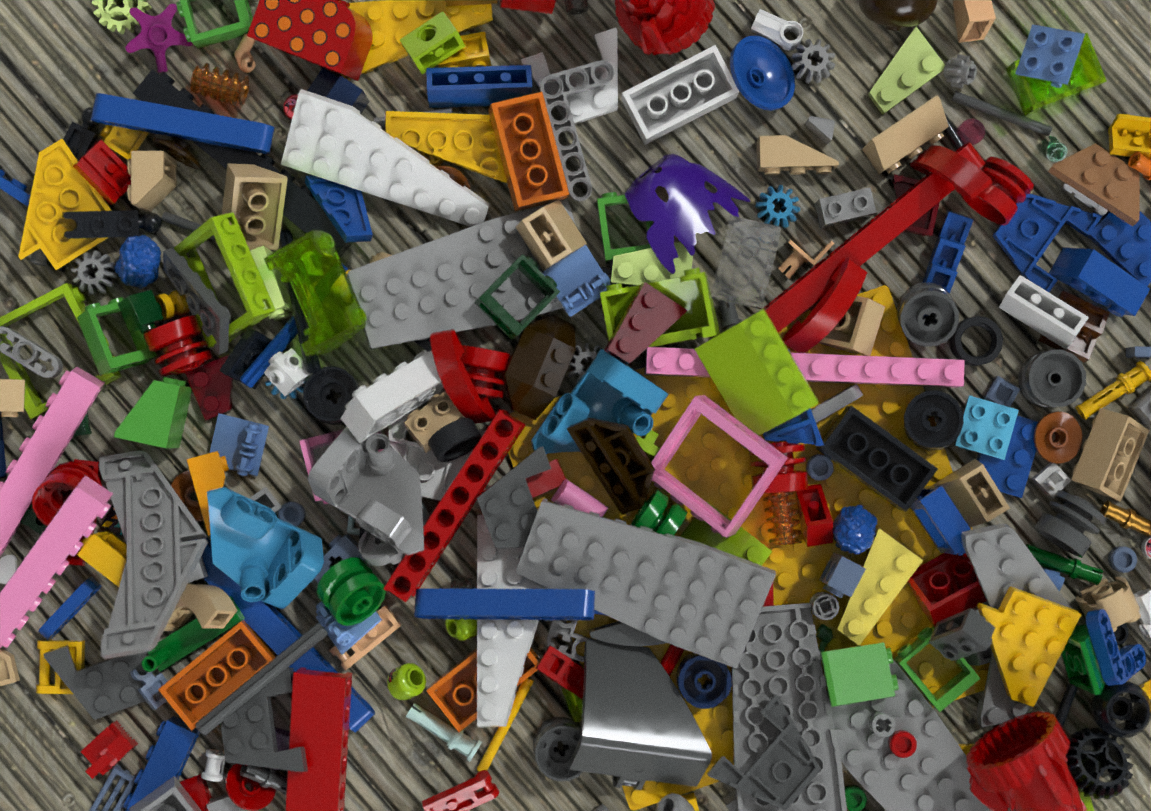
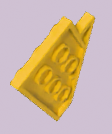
(56, 190)
(1028, 641)

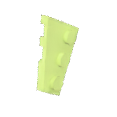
(906, 73)
(644, 266)

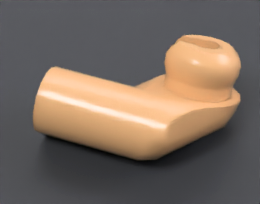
(243, 56)

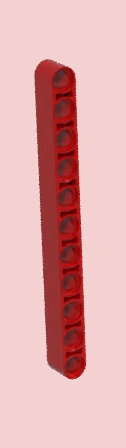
(864, 243)

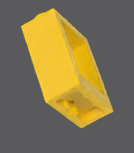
(105, 554)

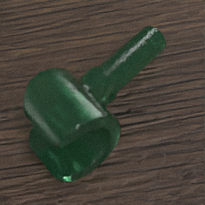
(825, 635)

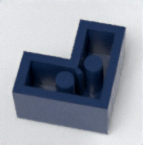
(339, 89)

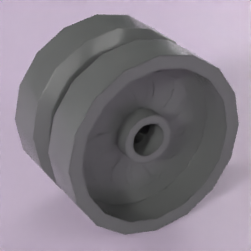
(932, 301)
(1067, 376)

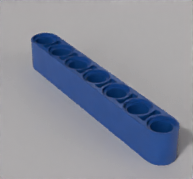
(182, 123)
(505, 604)

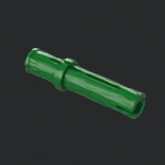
(1072, 568)

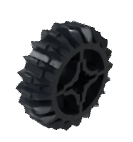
(1104, 760)

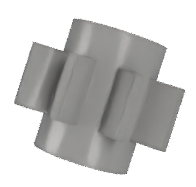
(960, 71)

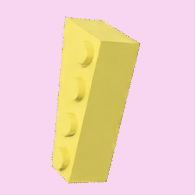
(886, 573)

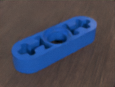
(69, 608)

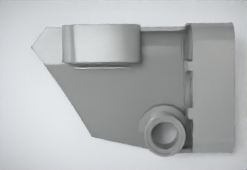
(373, 489)

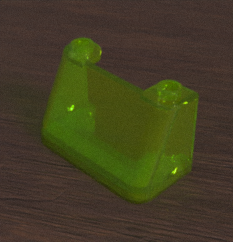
(321, 290)

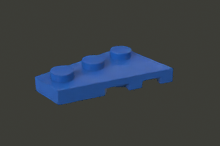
(343, 207)

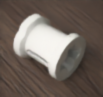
(214, 766)

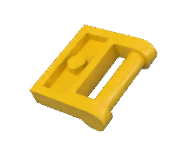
(77, 650)

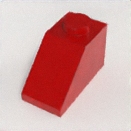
(815, 516)

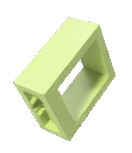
(276, 288)

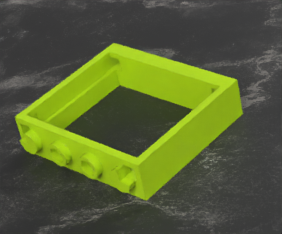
(240, 265)
(15, 370)

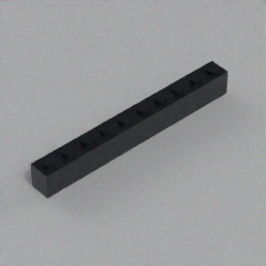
(298, 203)

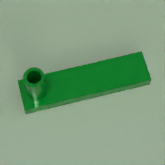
(184, 642)

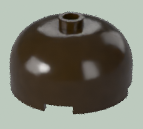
(898, 13)

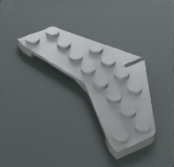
(157, 558)
(1003, 562)

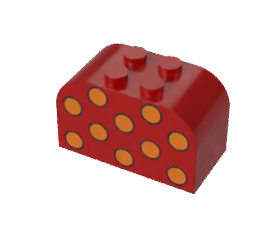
(316, 32)

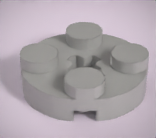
(378, 552)

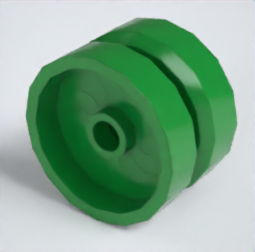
(652, 515)
(351, 591)

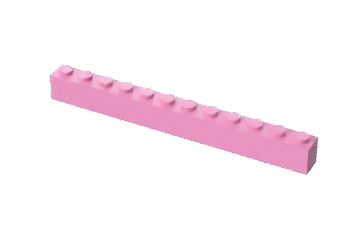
(827, 368)

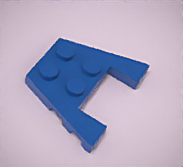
(1033, 231)

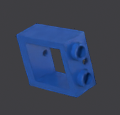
(940, 519)

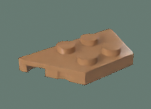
(1103, 180)

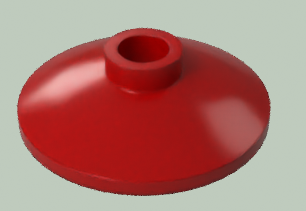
(252, 801)

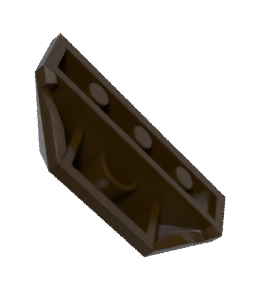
(539, 365)
(615, 461)

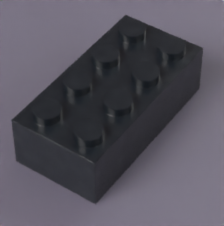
(877, 458)

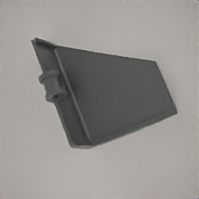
(636, 721)

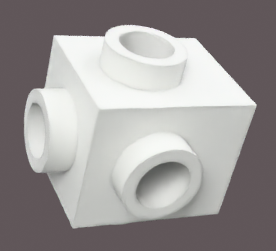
(287, 371)

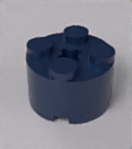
(713, 691)

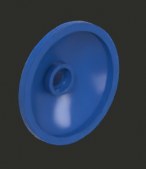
(762, 73)

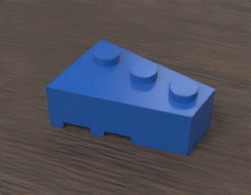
(1100, 280)

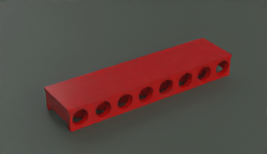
(456, 504)
(322, 726)

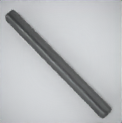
(261, 679)

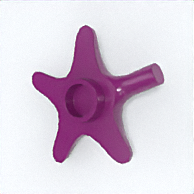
(156, 34)

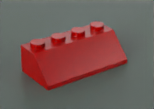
(946, 586)

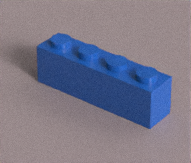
(477, 85)
(165, 758)

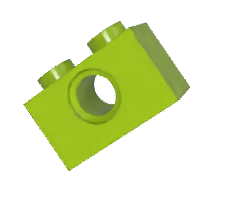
(432, 42)

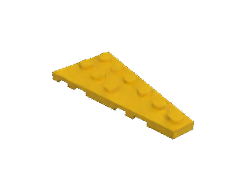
(397, 18)
(452, 137)

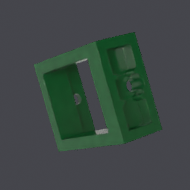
(500, 315)

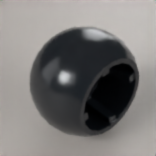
(1135, 717)

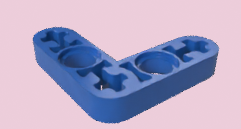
(1115, 664)

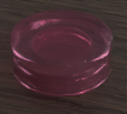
(971, 131)

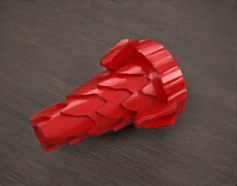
(664, 24)
(1024, 766)

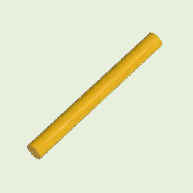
(502, 731)

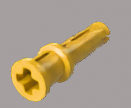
(1124, 384)

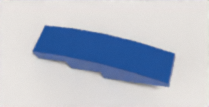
(948, 250)

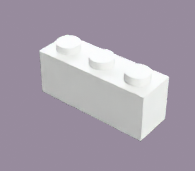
(1043, 312)

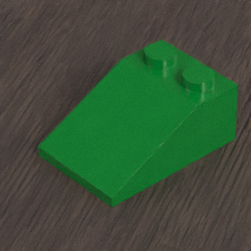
(1081, 662)

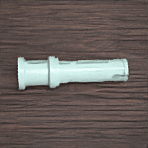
(453, 738)

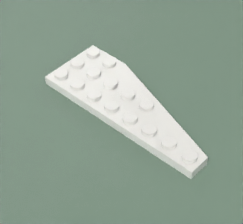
(352, 151)
(500, 643)

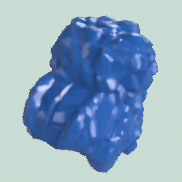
(138, 261)
(854, 529)

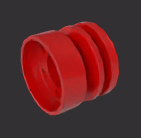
(999, 198)
(178, 346)
(481, 368)
(787, 478)
(58, 487)

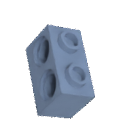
(841, 576)

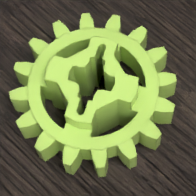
(112, 13)

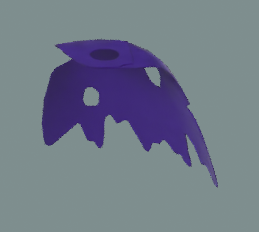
(686, 208)

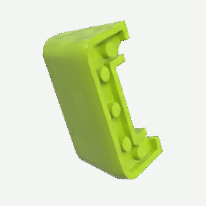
(688, 291)

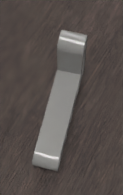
(567, 124)

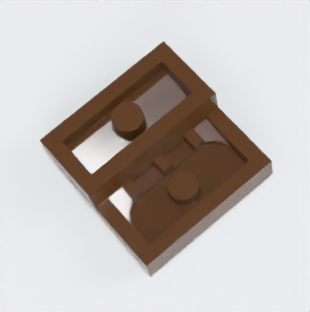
(1085, 340)

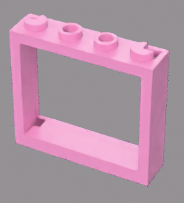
(682, 495)

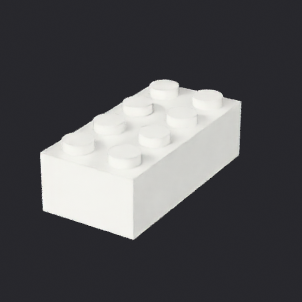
(680, 94)
(392, 396)

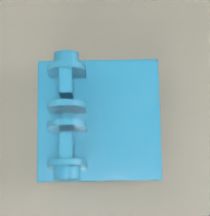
(986, 427)

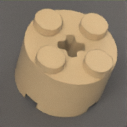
(1114, 598)

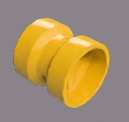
(172, 304)

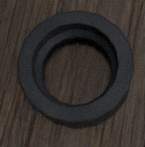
(992, 329)
(454, 440)

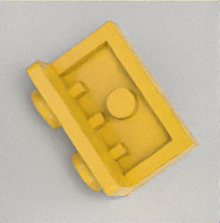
(1130, 135)

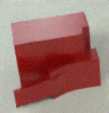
(108, 749)

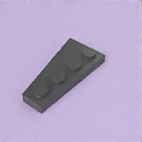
(199, 298)

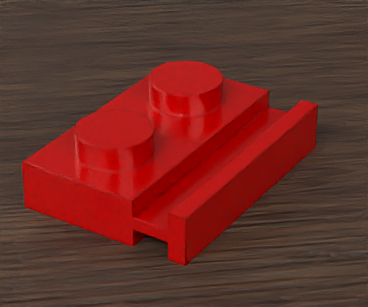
(104, 171)

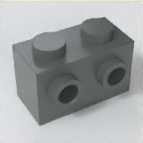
(962, 635)

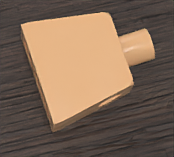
(973, 19)

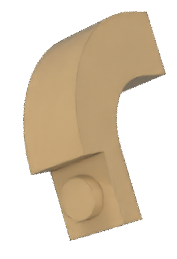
(207, 602)

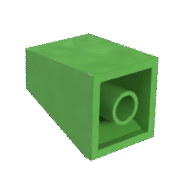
(158, 415)
(858, 674)

